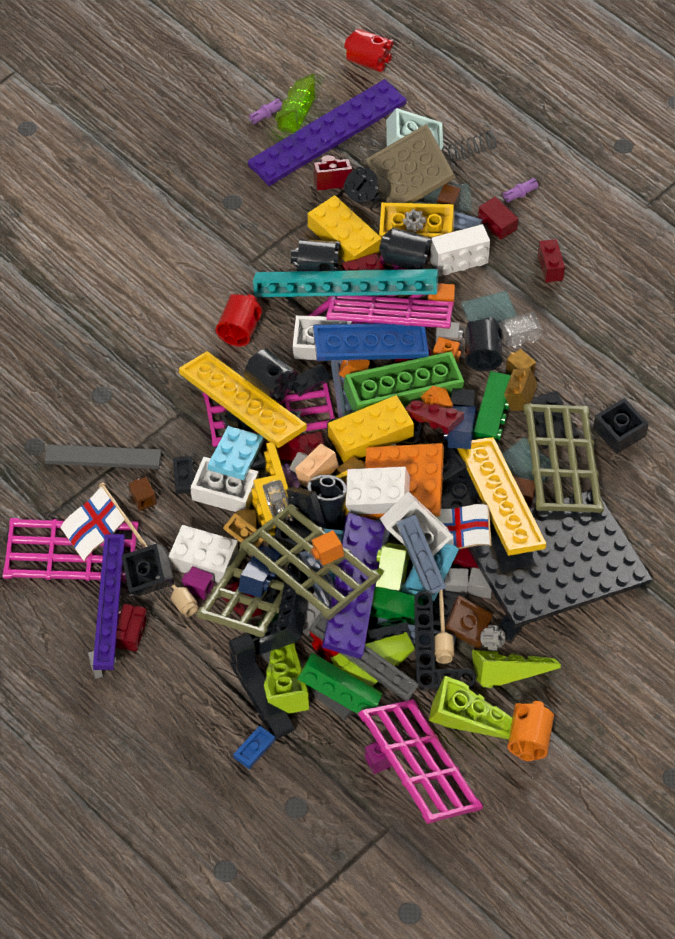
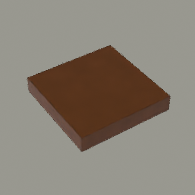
(467, 621)

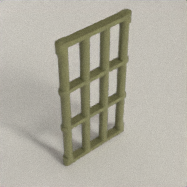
(555, 472)
(314, 577)
(238, 596)

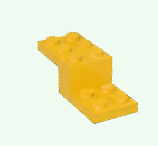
(259, 500)

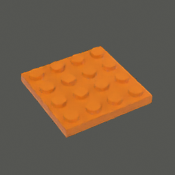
(424, 467)

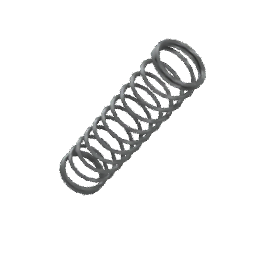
(468, 145)

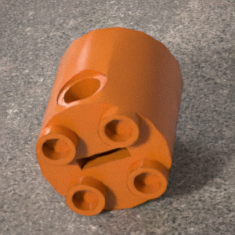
(530, 731)

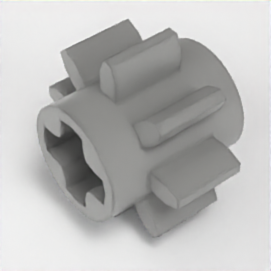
(414, 215)
(492, 637)

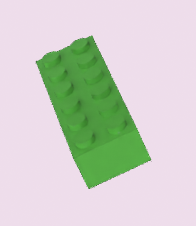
(405, 379)

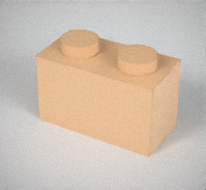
(319, 462)

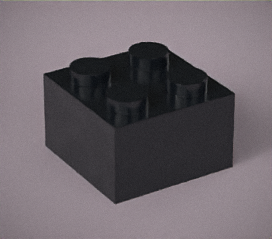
(620, 425)
(147, 570)

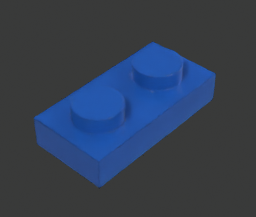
(254, 747)

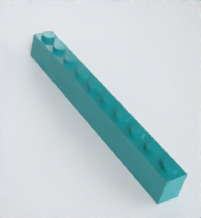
(346, 283)

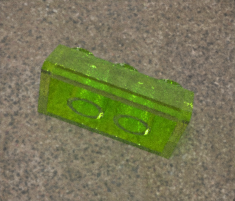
(296, 105)

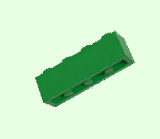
(492, 408)
(393, 605)
(338, 685)

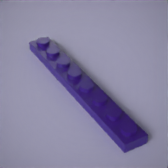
(108, 602)

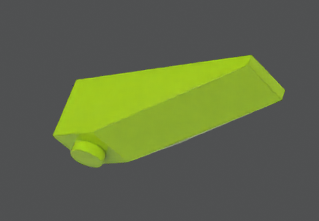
(392, 649)
(498, 669)
(282, 681)
(464, 710)

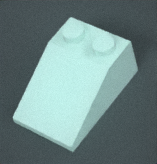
(403, 123)

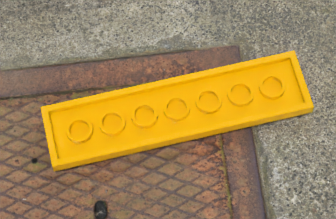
(242, 399)
(500, 492)

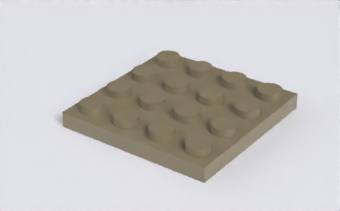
(412, 166)

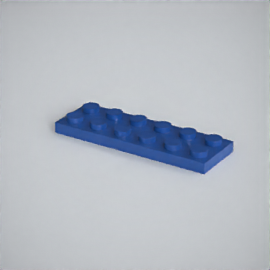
(369, 342)

